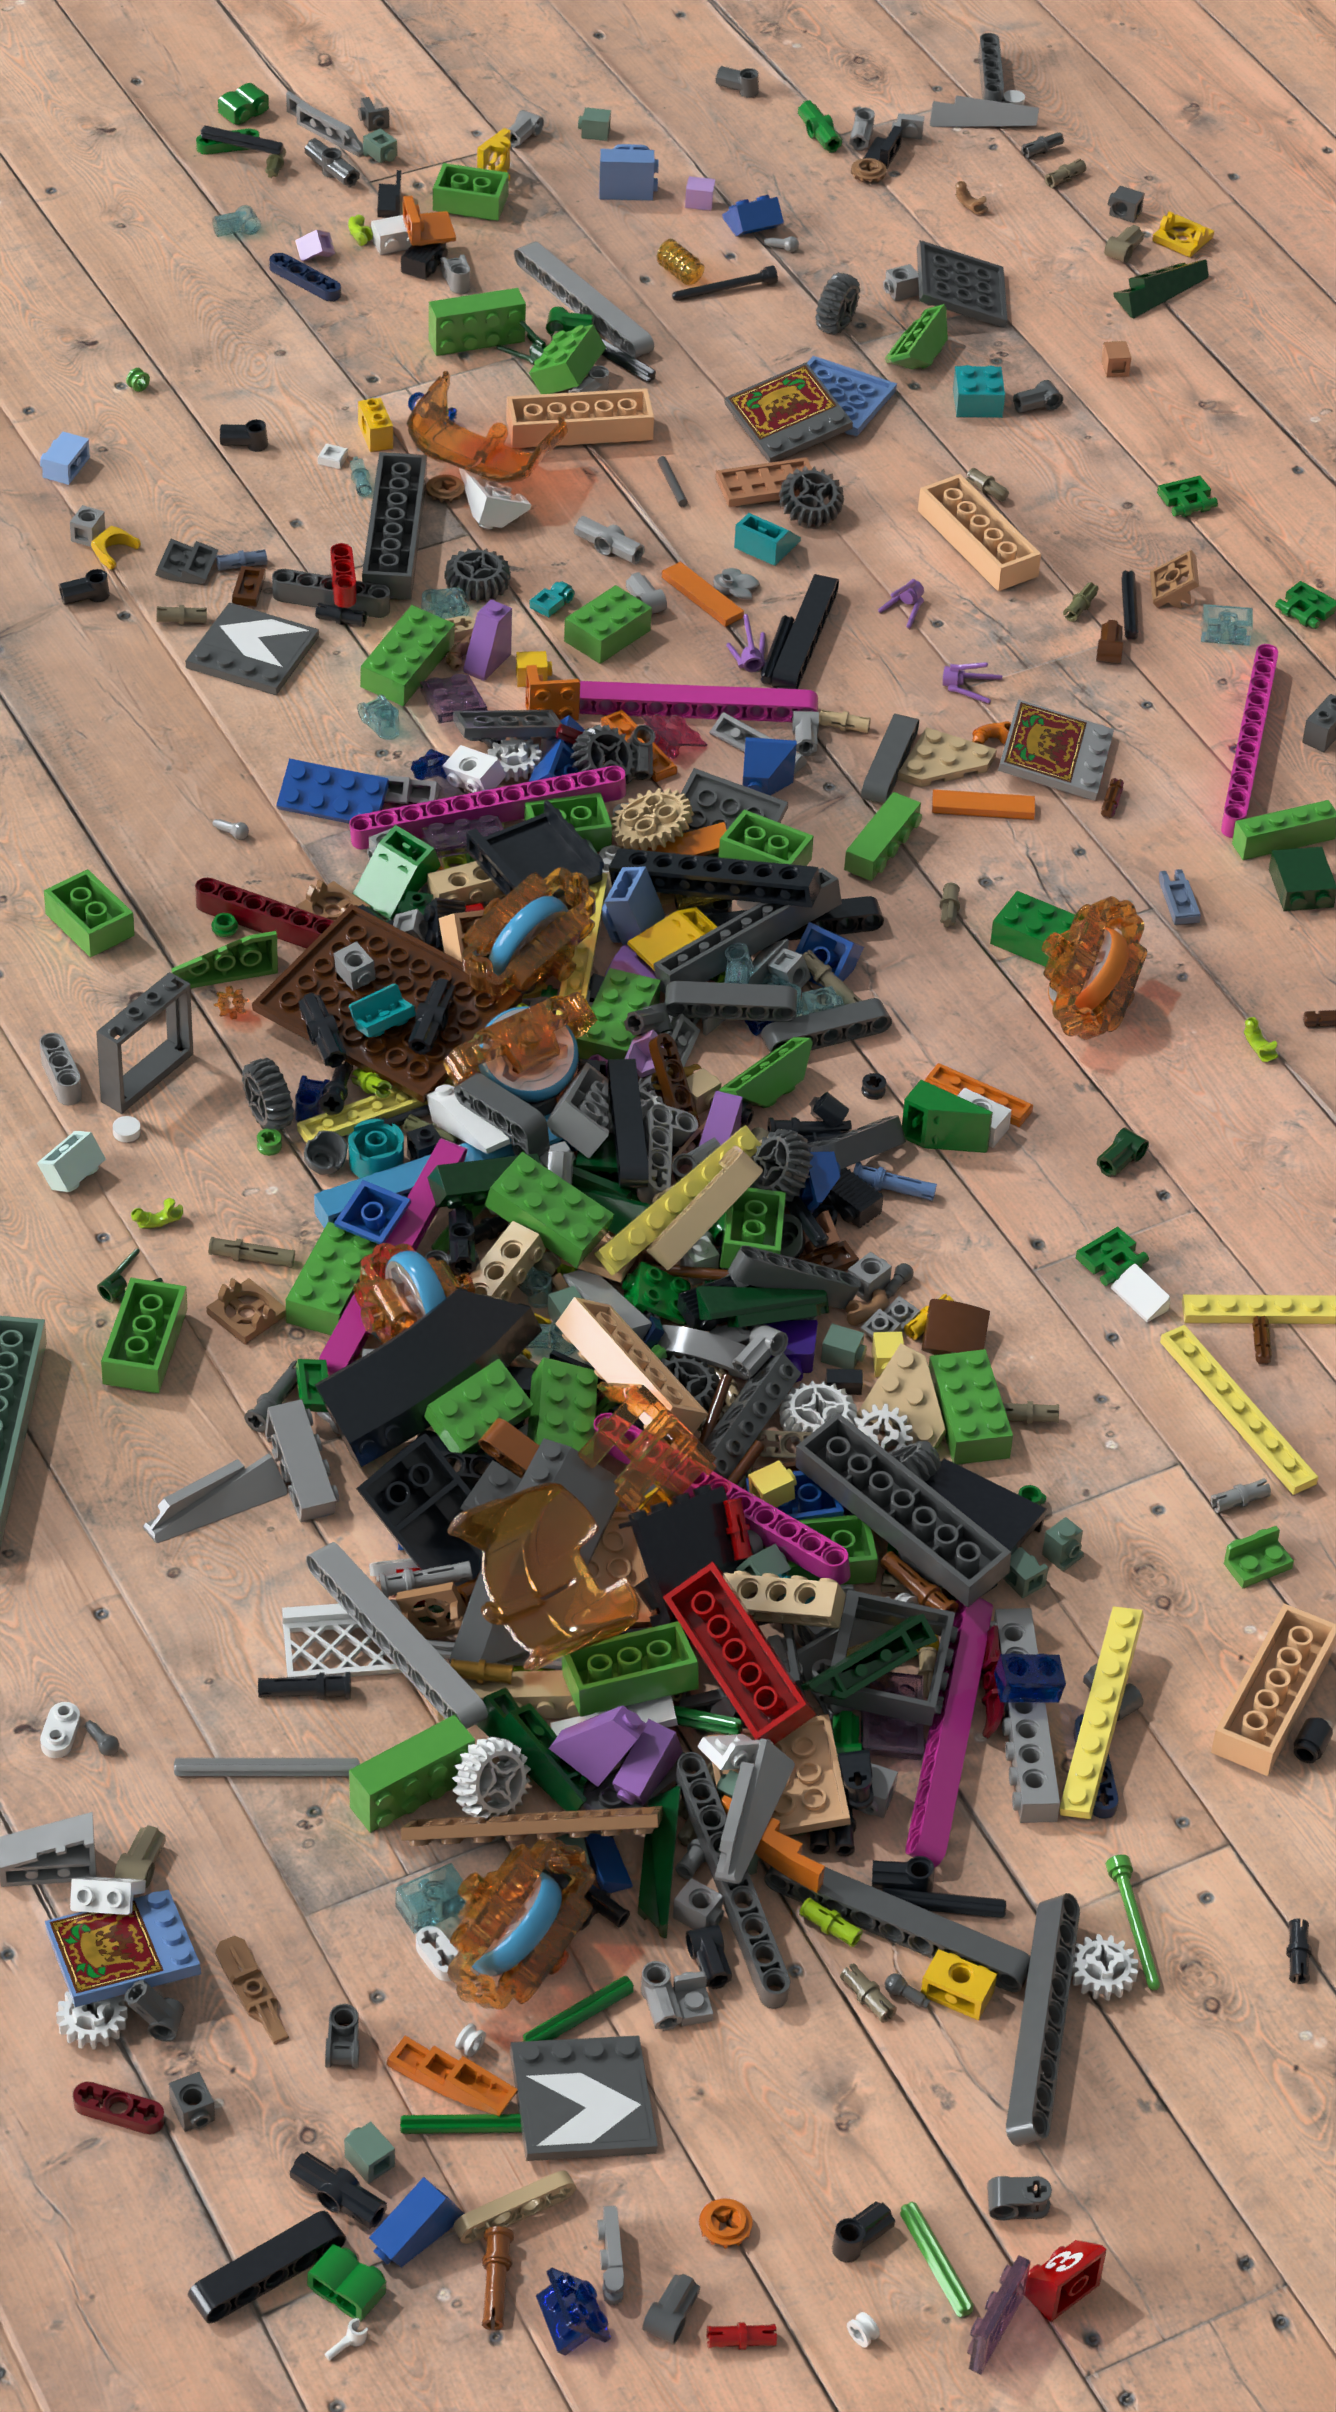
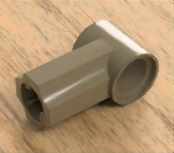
(1123, 245)
(142, 1855)

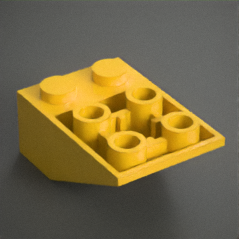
(670, 935)

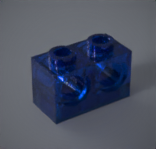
(1029, 1678)

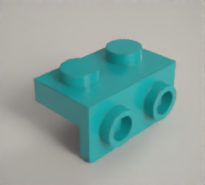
(381, 1011)

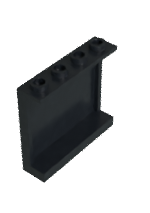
(532, 847)
(989, 1505)
(682, 1541)

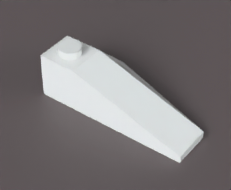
(492, 502)
(463, 1123)

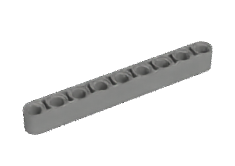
(583, 299)
(396, 1635)

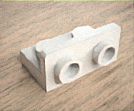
(730, 1750)
(104, 1894)

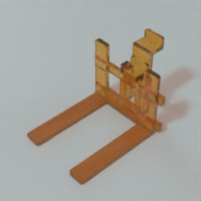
(650, 1455)

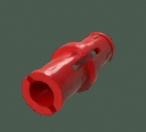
(738, 1528)
(741, 2336)

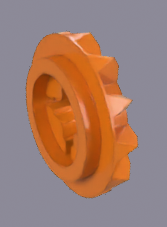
(721, 2211)

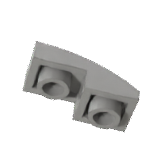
(892, 1318)

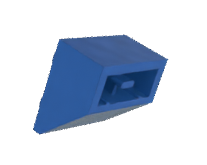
(754, 216)

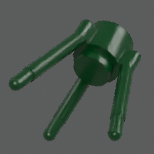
(535, 350)
(114, 1285)

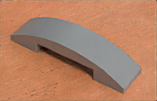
(703, 1345)

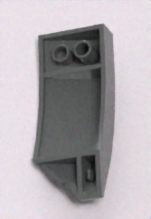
(593, 1488)

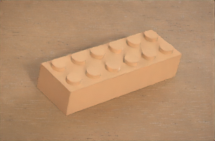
(589, 417)
(979, 532)
(624, 1358)
(1275, 1689)

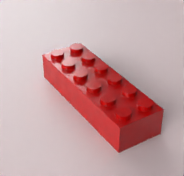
(739, 1655)

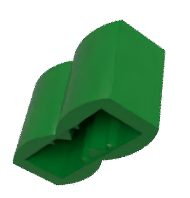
(243, 103)
(346, 2282)

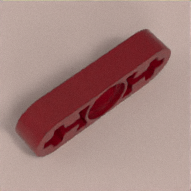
(125, 2119)

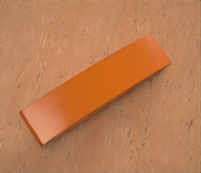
(785, 1855)
(451, 2077)

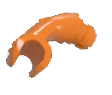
(992, 730)

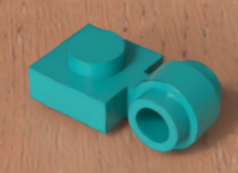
(550, 601)

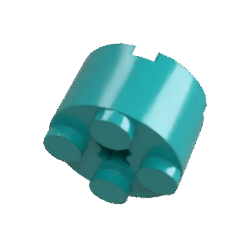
(375, 1147)

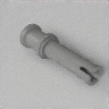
(418, 1579)

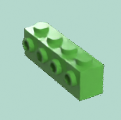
(1285, 829)
(883, 836)

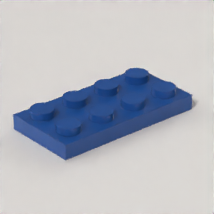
(330, 791)

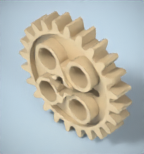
(651, 820)

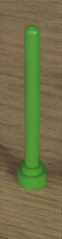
(1120, 1870)

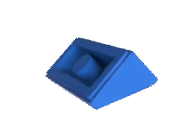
(607, 1863)

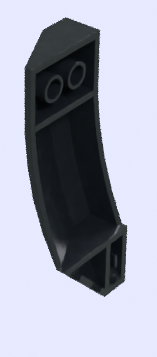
(386, 1393)
(417, 1501)

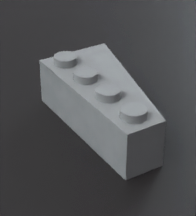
(581, 1111)
(300, 1460)

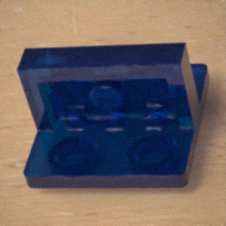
(571, 2311)

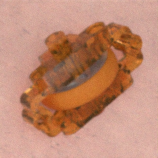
(1095, 967)

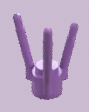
(909, 594)
(751, 657)
(955, 675)

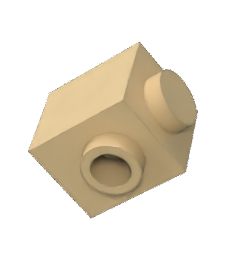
(702, 1088)

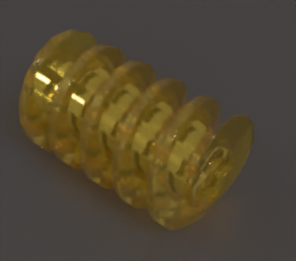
(680, 262)

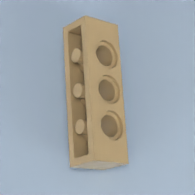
(463, 883)
(501, 1262)
(821, 1612)

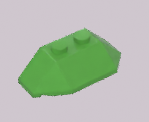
(921, 340)
(773, 1074)

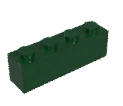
(467, 1181)

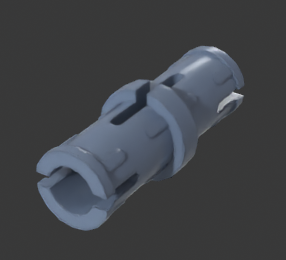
(240, 559)

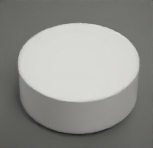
(1014, 97)
(126, 1129)

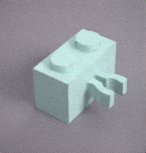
(71, 1161)

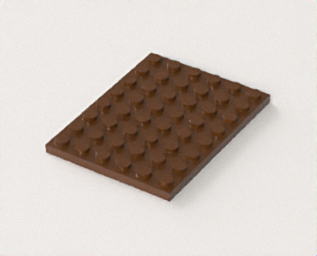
(396, 960)

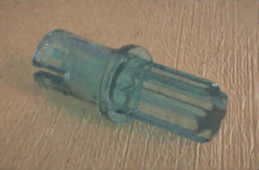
(360, 477)

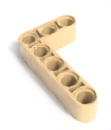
(706, 1208)

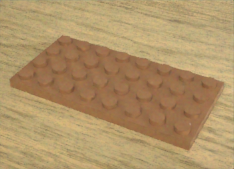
(545, 1824)

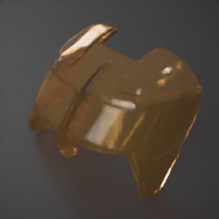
(453, 444)
(528, 1552)

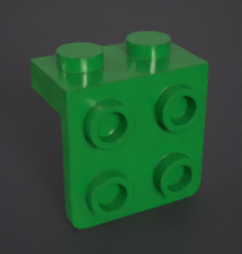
(655, 1291)

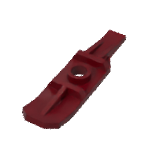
(991, 1700)

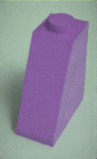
(489, 640)
(723, 1118)
(599, 1742)
(647, 1763)

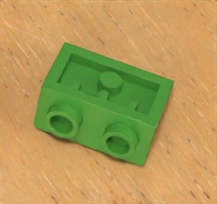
(1257, 1557)

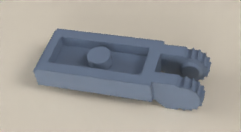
(1179, 898)

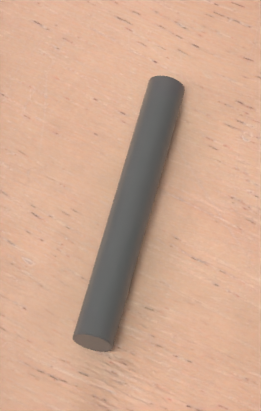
(672, 481)

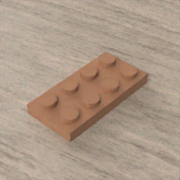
(757, 482)

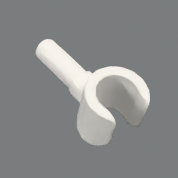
(352, 2338)

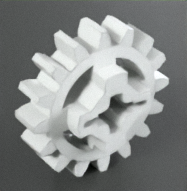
(515, 757)
(893, 1437)
(1104, 1967)
(92, 2021)

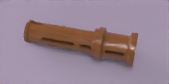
(927, 1594)
(496, 2263)

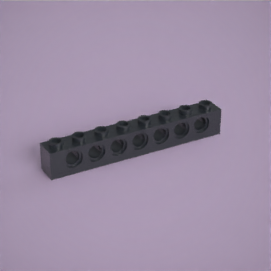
(723, 877)

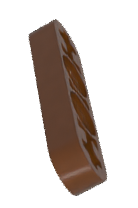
(667, 1084)

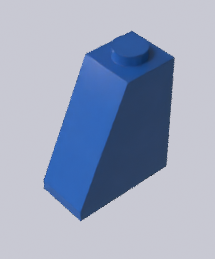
(415, 2224)

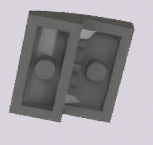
(186, 563)

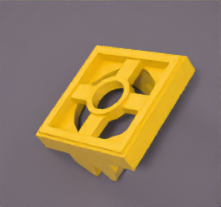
(500, 145)
(1184, 247)

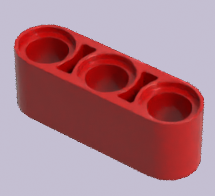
(343, 575)

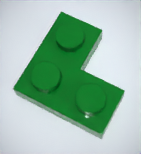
(308, 1374)

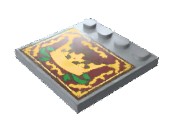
(1056, 750)

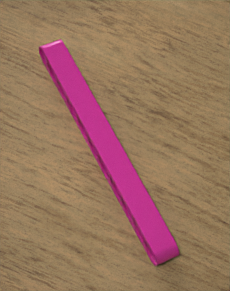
(695, 701)
(1250, 738)
(504, 802)
(350, 1332)
(793, 1538)
(949, 1736)

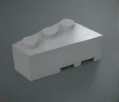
(49, 1853)

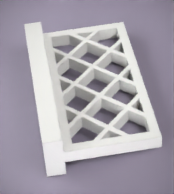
(322, 1618)

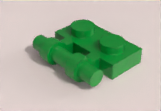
(1185, 491)
(1309, 599)
(1107, 1250)

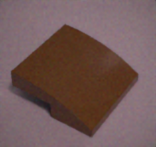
(954, 1327)

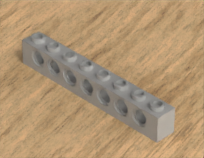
(1027, 1730)

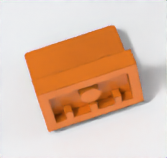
(426, 227)
(554, 695)

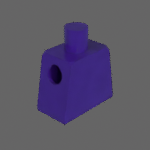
(801, 1342)

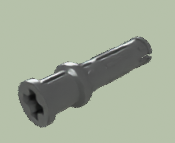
(281, 1389)

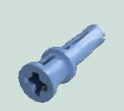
(881, 1180)

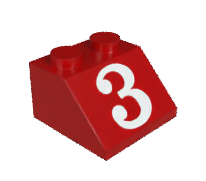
(1065, 2277)

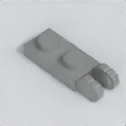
(611, 2256)

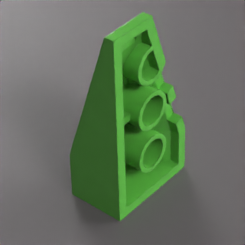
(238, 960)

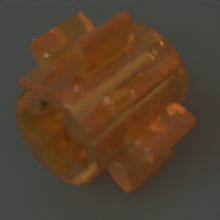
(238, 1002)

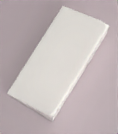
(1141, 1293)

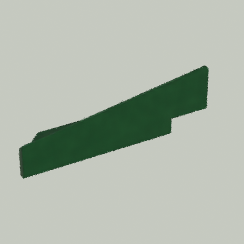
(1159, 286)
(609, 1196)
(759, 1305)
(874, 1659)
(534, 1736)
(659, 1863)

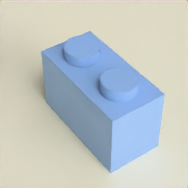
(65, 458)

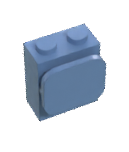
(628, 173)
(631, 905)

